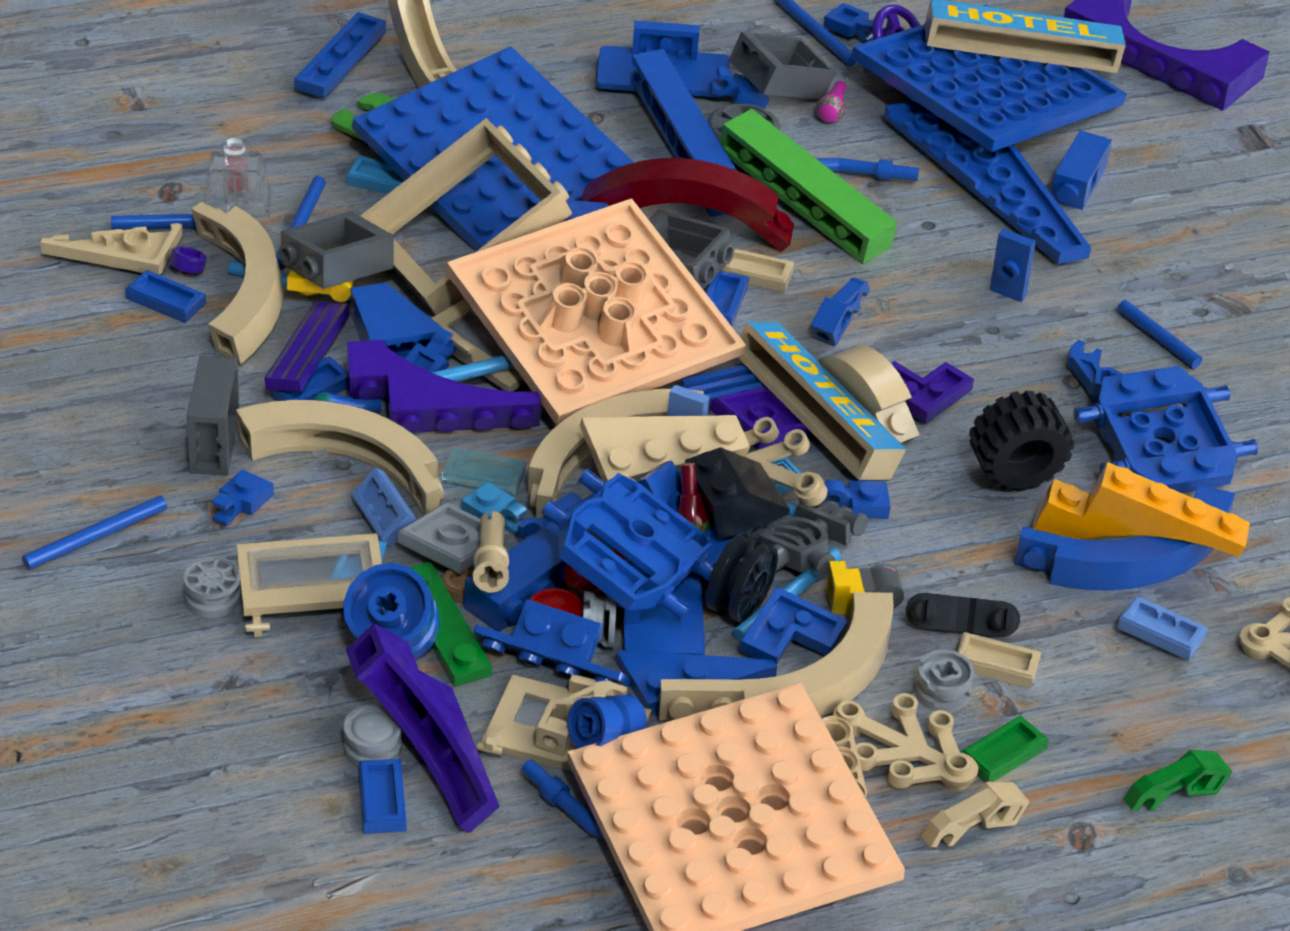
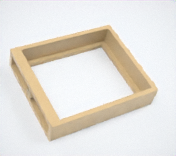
(441, 176)

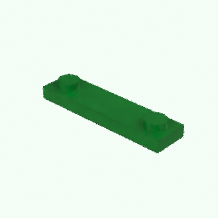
(455, 642)

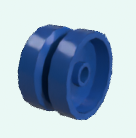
(396, 601)

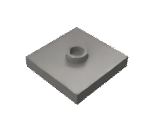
(445, 537)

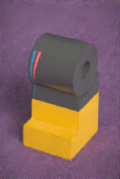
(844, 581)

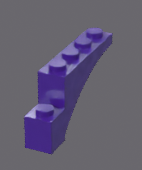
(431, 402)
(429, 718)

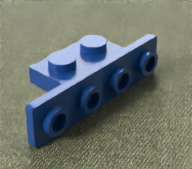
(553, 638)

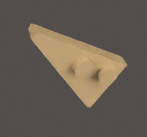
(119, 248)

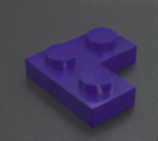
(935, 390)

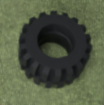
(1021, 441)

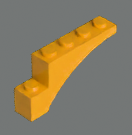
(1134, 505)

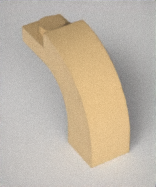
(876, 386)

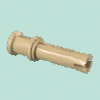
(491, 557)

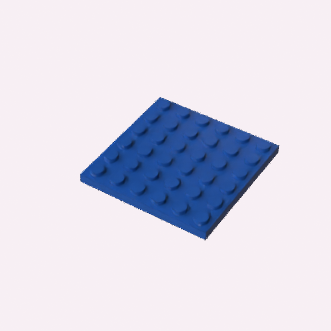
(508, 94)
(987, 95)

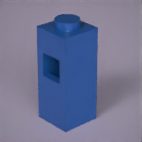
(1081, 169)

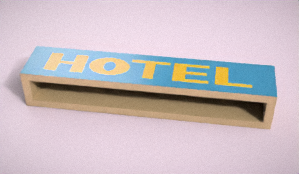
(1024, 36)
(820, 402)

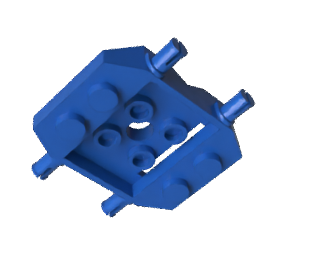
(1199, 443)
(665, 551)

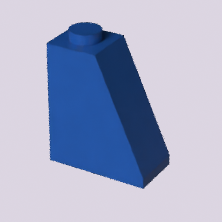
(387, 315)

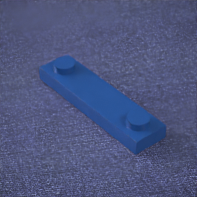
(340, 55)

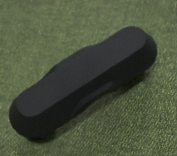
(962, 614)

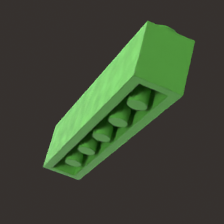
(808, 186)

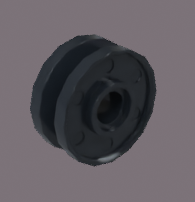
(741, 577)

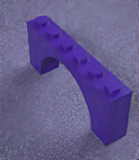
(1209, 75)

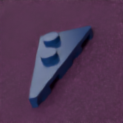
(648, 668)

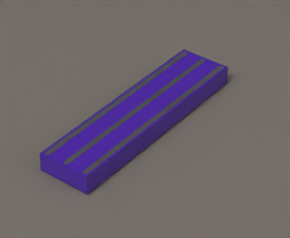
(307, 346)

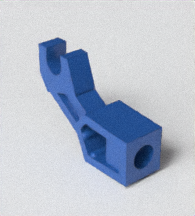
(837, 312)
(1088, 370)

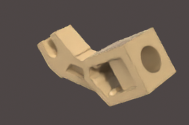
(553, 727)
(993, 805)

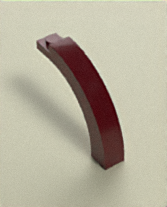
(698, 184)

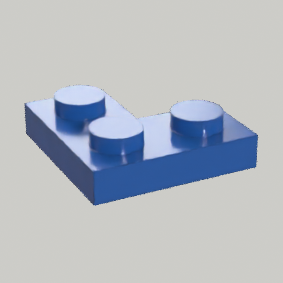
(788, 619)

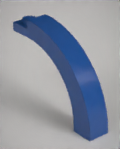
(1115, 563)

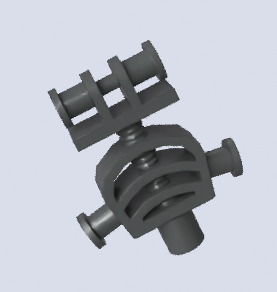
(804, 539)

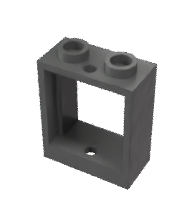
(782, 65)
(707, 239)
(337, 249)
(213, 416)

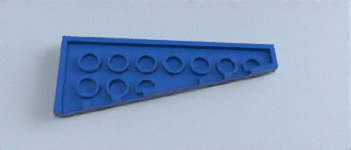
(997, 178)

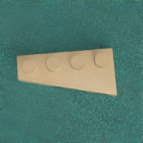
(643, 443)

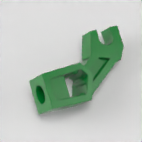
(1195, 772)

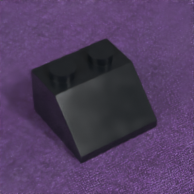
(736, 492)

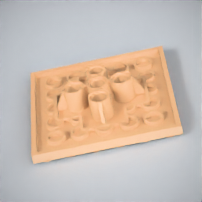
(594, 309)
(735, 815)

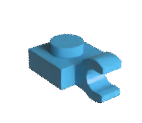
(491, 498)

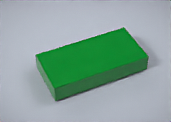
(1006, 748)

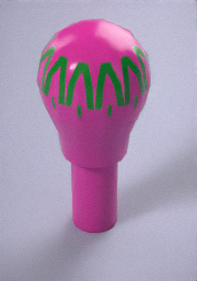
(831, 106)

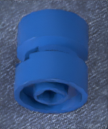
(604, 719)

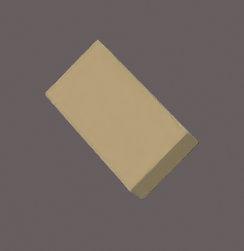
(761, 269)
(1000, 659)

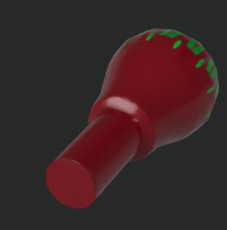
(691, 502)

